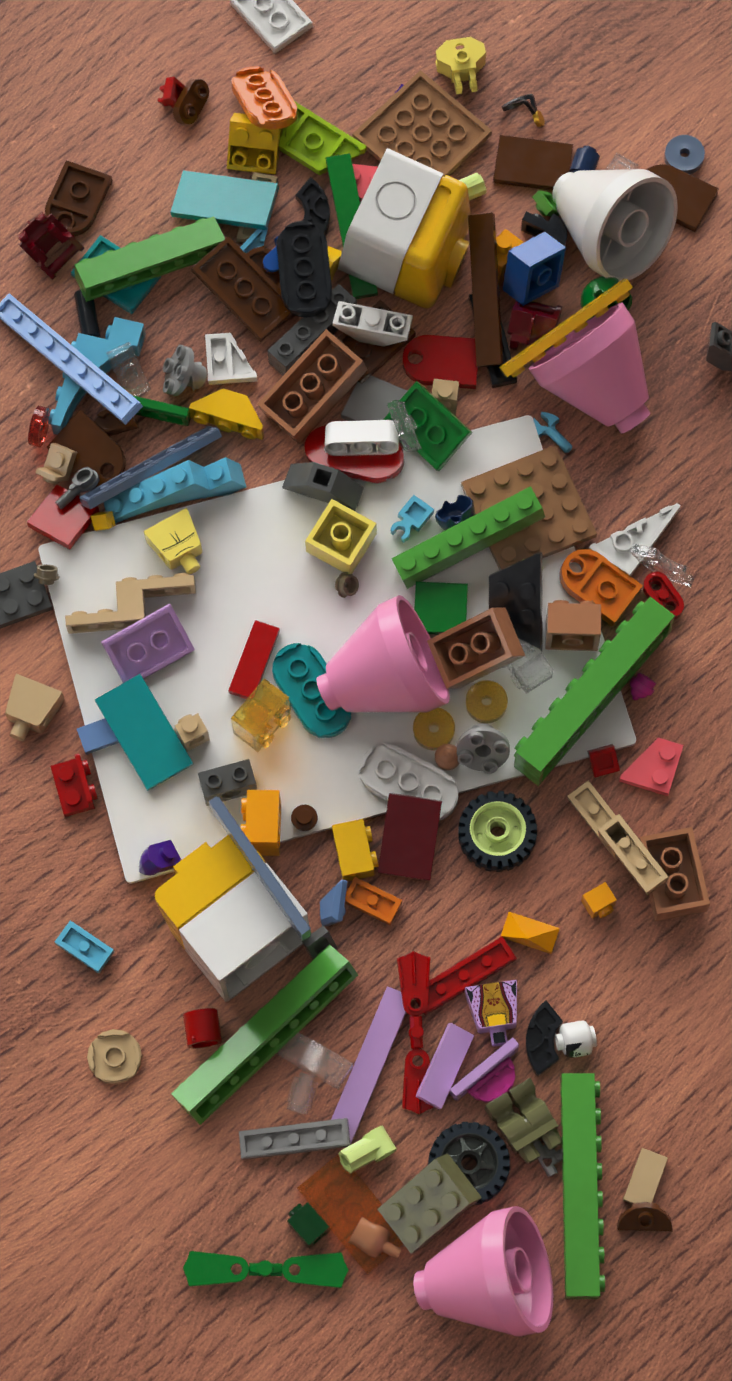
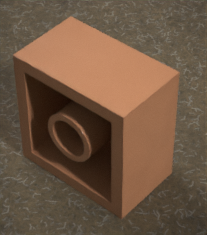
(573, 626)

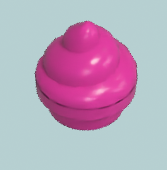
(641, 686)

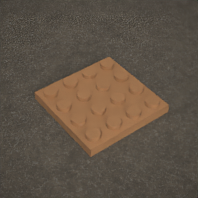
(424, 126)
(565, 516)

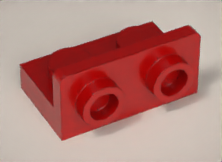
(73, 787)

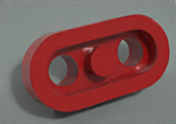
(666, 594)

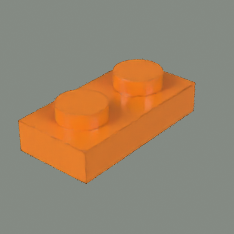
(372, 901)

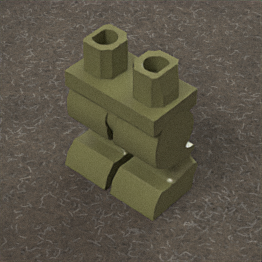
(524, 1130)

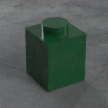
(307, 1224)

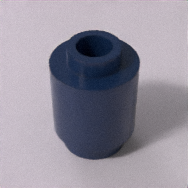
(585, 159)

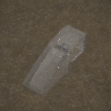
(316, 1060)

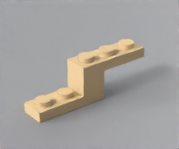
(130, 602)
(618, 837)

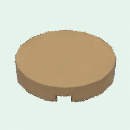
(114, 1056)

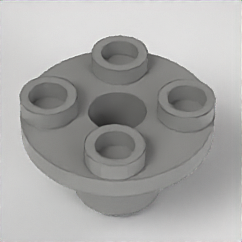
(183, 372)
(483, 748)

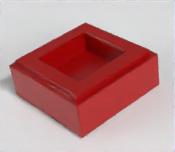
(603, 760)

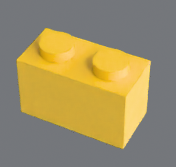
(353, 849)

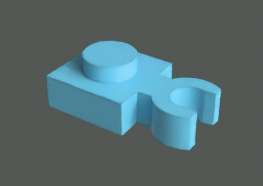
(413, 515)

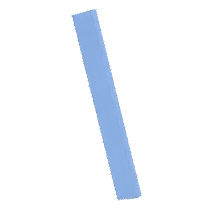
(68, 359)

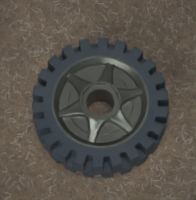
(482, 1145)

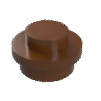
(304, 817)

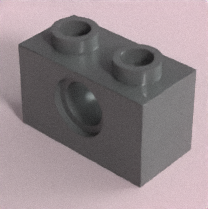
(227, 781)

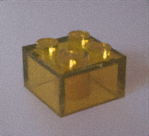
(261, 716)

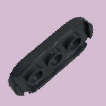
(304, 269)

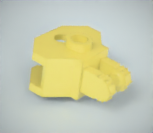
(461, 63)

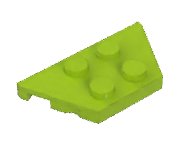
(314, 139)

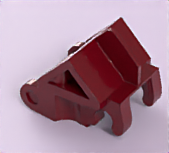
(44, 234)
(531, 322)

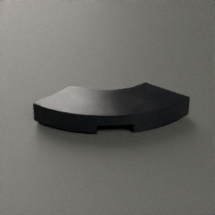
(314, 204)
(540, 1038)

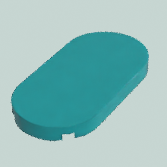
(296, 675)

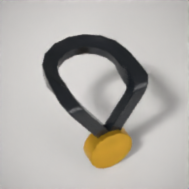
(537, 115)

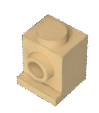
(447, 393)
(191, 731)

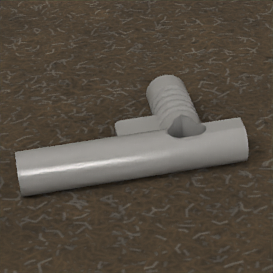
(555, 1156)

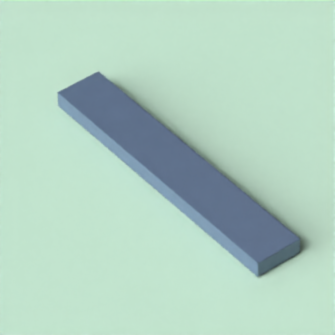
(150, 467)
(260, 868)

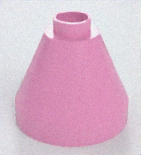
(599, 370)
(385, 665)
(492, 1276)

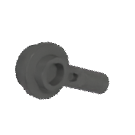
(83, 481)

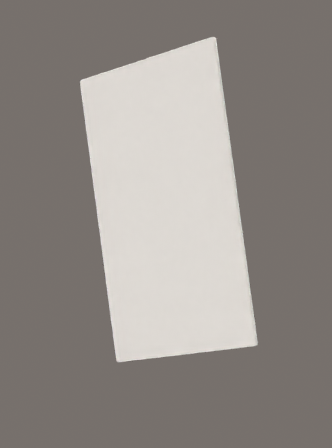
(260, 571)

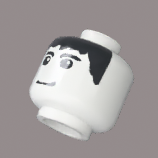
(576, 1039)

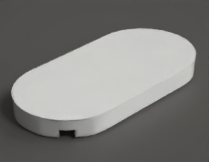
(397, 771)

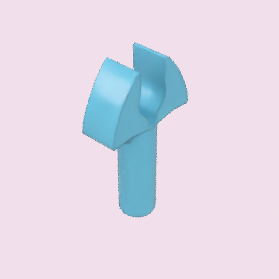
(551, 431)

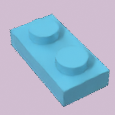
(84, 946)

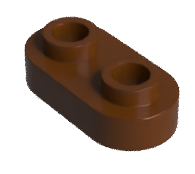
(193, 98)

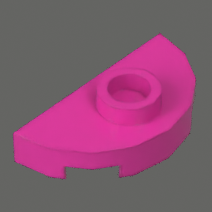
(494, 1083)

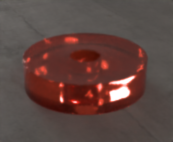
(39, 426)

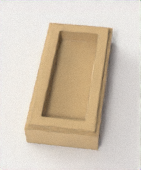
(645, 1177)

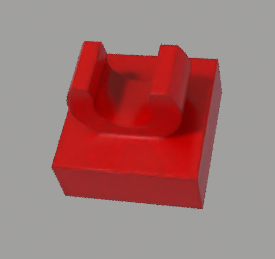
(171, 91)

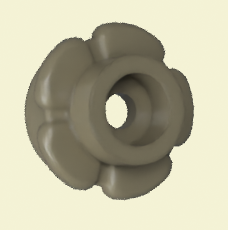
(47, 574)
(346, 585)

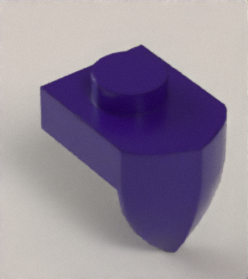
(158, 858)

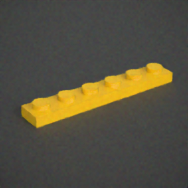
(558, 334)

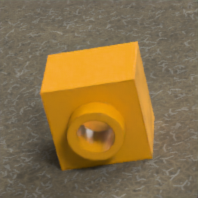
(599, 901)

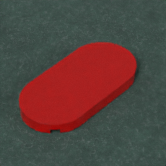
(361, 467)

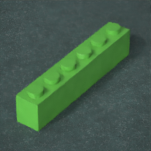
(147, 258)
(469, 537)

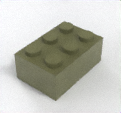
(429, 1203)

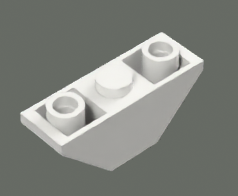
(372, 324)

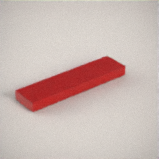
(468, 973)

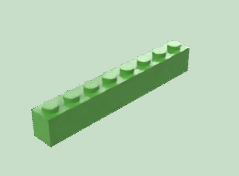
(264, 1034)
(580, 1189)

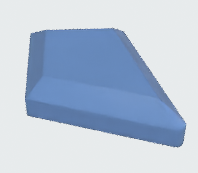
(333, 903)

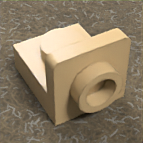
(57, 464)

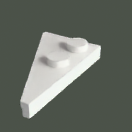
(643, 532)

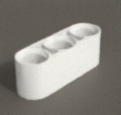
(361, 438)

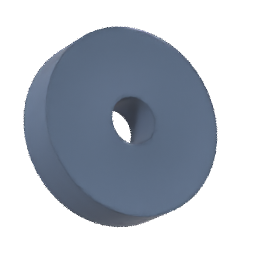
(688, 145)

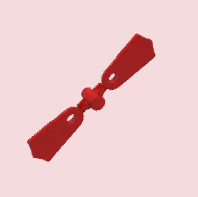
(414, 983)

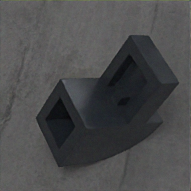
(536, 224)

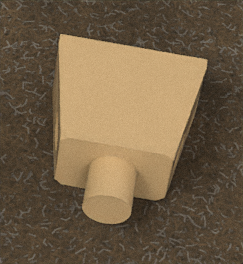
(31, 706)

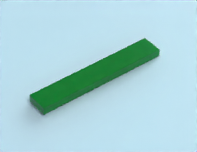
(346, 205)

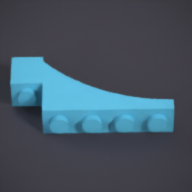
(95, 350)
(177, 485)

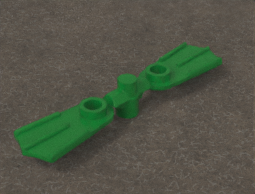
(214, 1268)

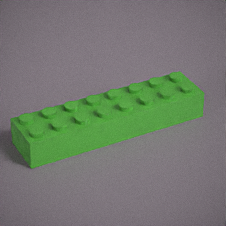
(593, 690)

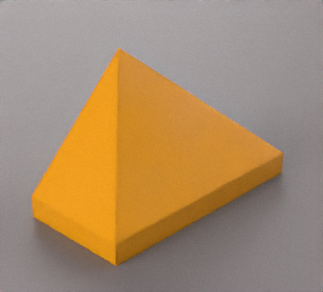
(530, 932)

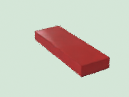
(254, 659)

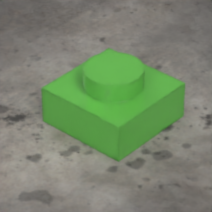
(545, 203)

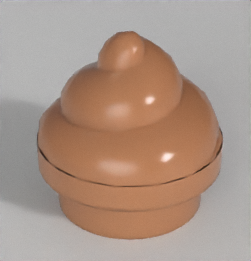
(446, 757)

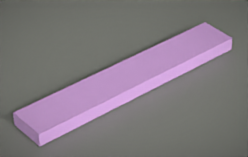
(371, 1060)

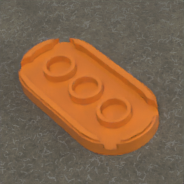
(264, 98)

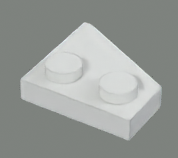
(226, 361)

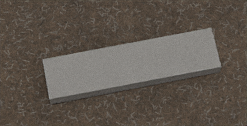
(294, 1138)

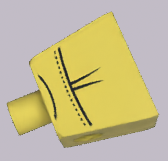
(176, 541)

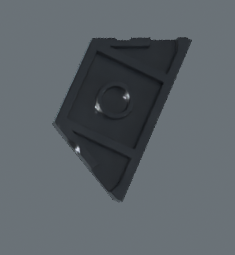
(520, 592)

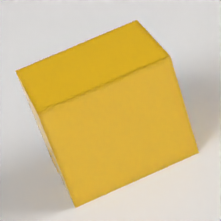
(103, 520)

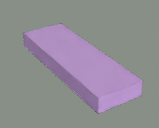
(444, 1066)
(484, 1068)

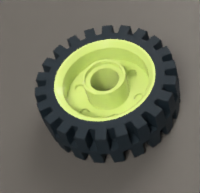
(503, 812)

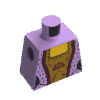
(493, 1009)

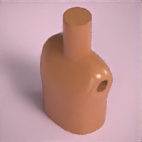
(373, 1239)

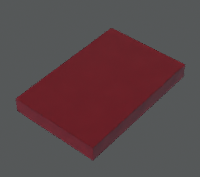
(409, 836)

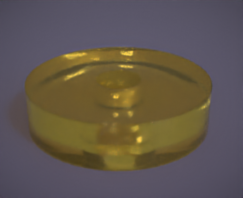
(489, 690)
(432, 740)

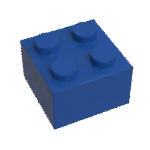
(533, 268)

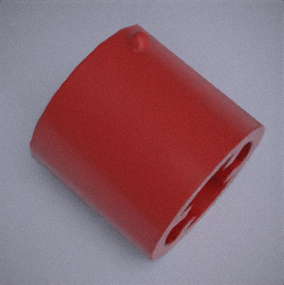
(202, 1028)

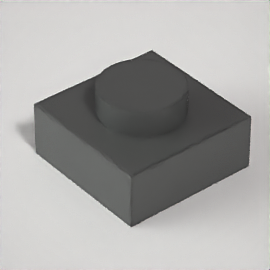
(318, 942)

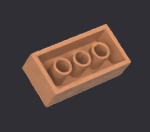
(312, 386)

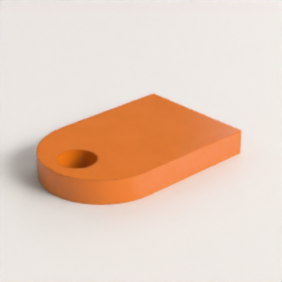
(599, 582)

